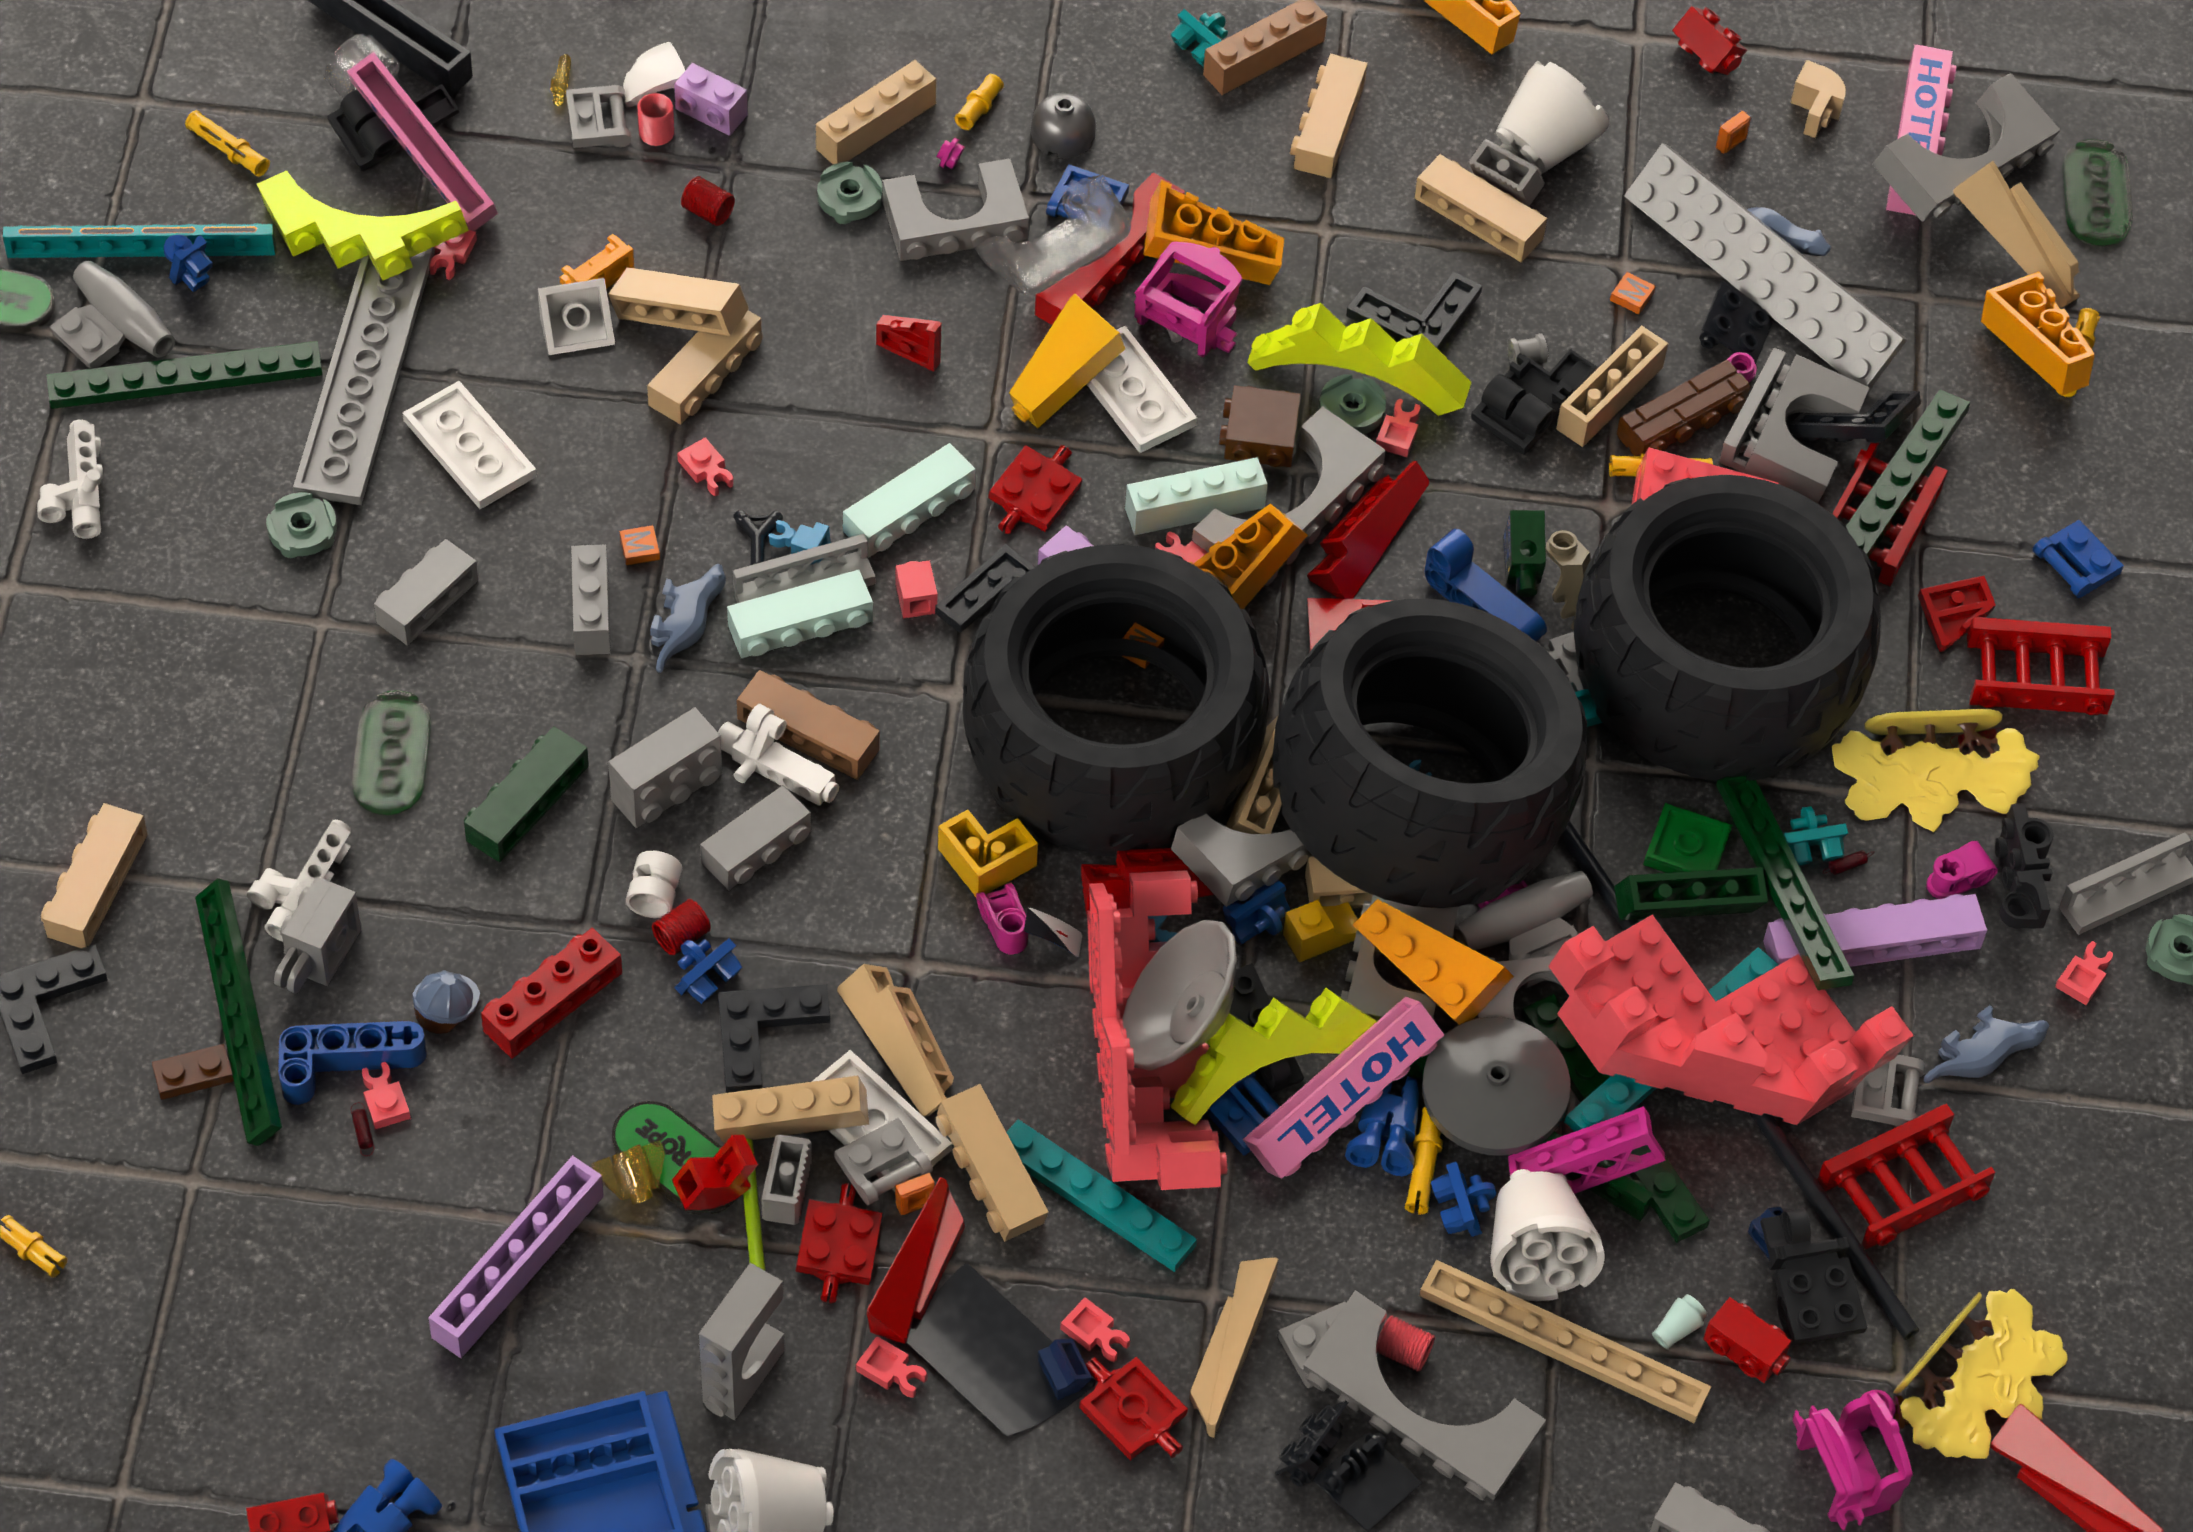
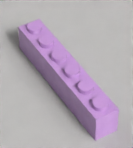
(1894, 931)
(516, 1257)

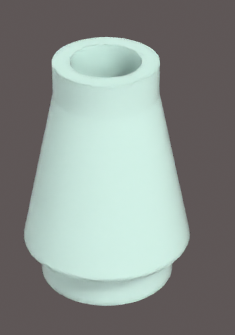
(1681, 1320)

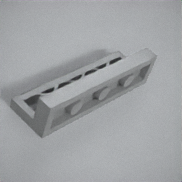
(1750, 411)
(801, 569)
(2128, 884)

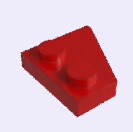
(911, 338)
(1952, 607)

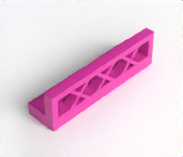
(1586, 1147)

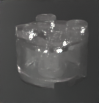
(352, 53)

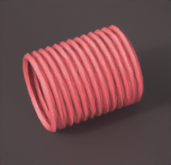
(655, 119)
(1404, 1343)

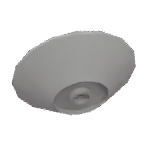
(1182, 995)

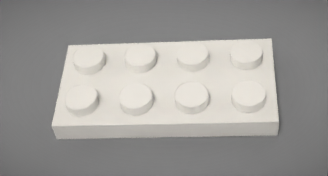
(1141, 397)
(469, 444)
(884, 1107)

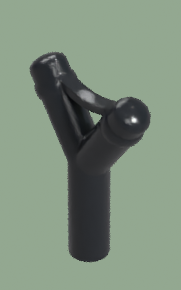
(755, 533)

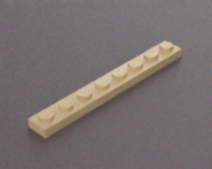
(1565, 1341)

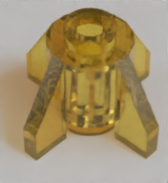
(632, 1172)

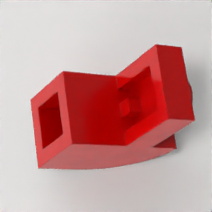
(717, 1179)

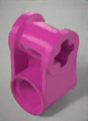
(1960, 871)
(1002, 913)

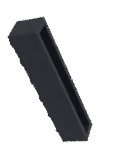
(406, 38)

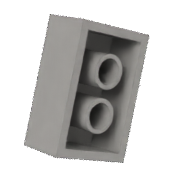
(665, 768)

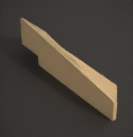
(2021, 229)

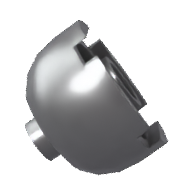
(1063, 125)

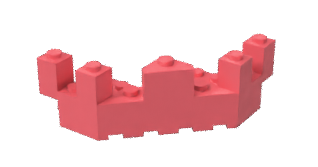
(1761, 1048)
(1136, 1098)

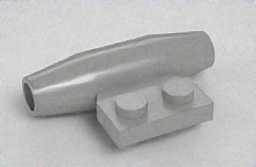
(113, 314)
(1528, 918)

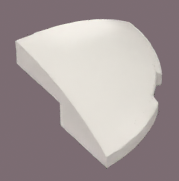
(652, 73)

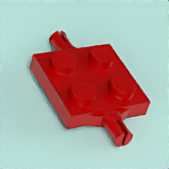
(1035, 489)
(838, 1242)
(1133, 1408)

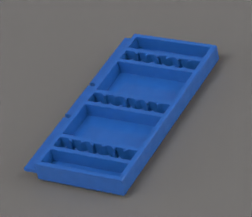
(601, 1469)

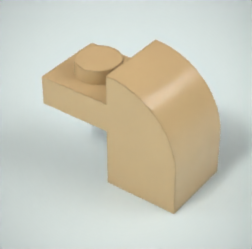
(1821, 93)

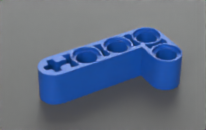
(1461, 581)
(350, 1056)

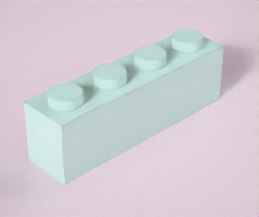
(1194, 494)
(910, 499)
(800, 614)

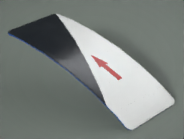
(1053, 930)

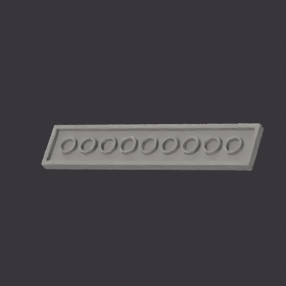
(1765, 267)
(361, 382)

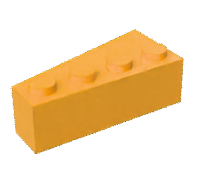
(1485, 21)
(1184, 219)
(2039, 332)
(1252, 553)
(1441, 967)

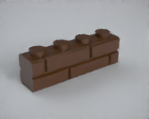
(1684, 410)

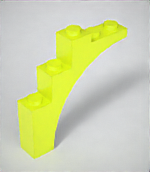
(349, 236)
(1367, 349)
(1277, 1035)

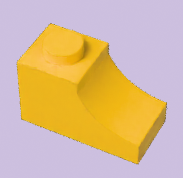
(1318, 928)

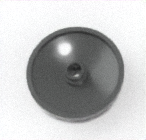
(1496, 1086)

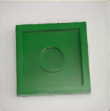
(1686, 842)

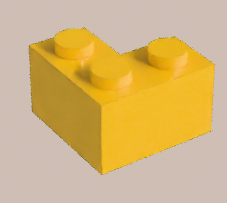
(983, 858)

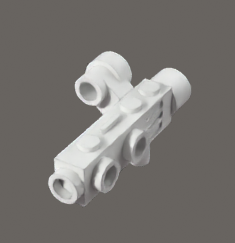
(82, 491)
(759, 753)
(275, 888)

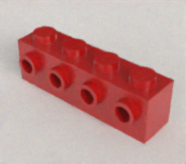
(551, 992)

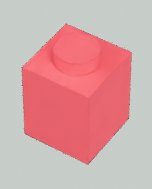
(916, 589)

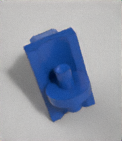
(188, 261)
(1258, 914)
(696, 980)
(1455, 1186)

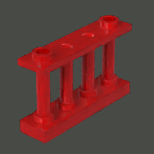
(1913, 511)
(2040, 637)
(1904, 1142)

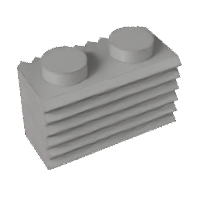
(1507, 172)
(786, 1179)

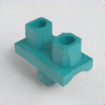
(1191, 29)
(1828, 838)

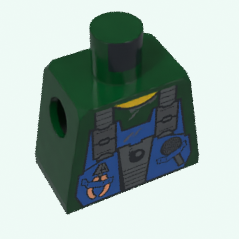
(1525, 550)

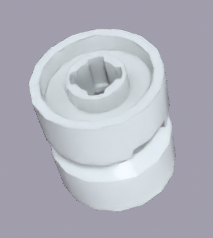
(653, 884)

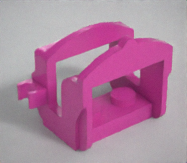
(1207, 329)
(1848, 1461)

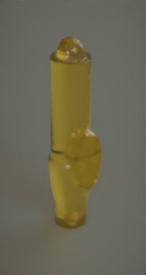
(559, 83)

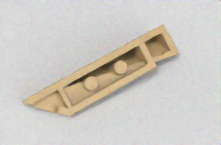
(899, 1034)
(1232, 1340)

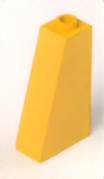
(1064, 362)

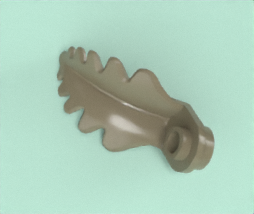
(1573, 562)

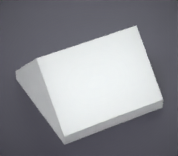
(575, 316)

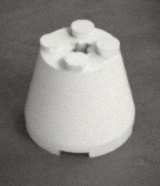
(1550, 117)
(1543, 1238)
(766, 1494)

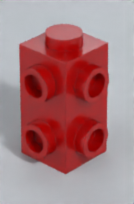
(1704, 36)
(1748, 1340)
(298, 1514)

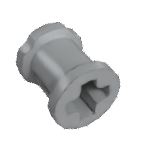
(1532, 348)

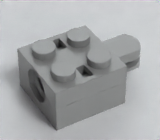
(317, 935)

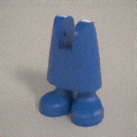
(1390, 1120)
(375, 1513)

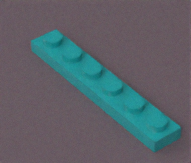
(1101, 1197)

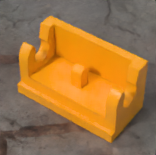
(606, 264)

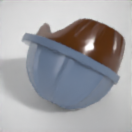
(444, 1001)

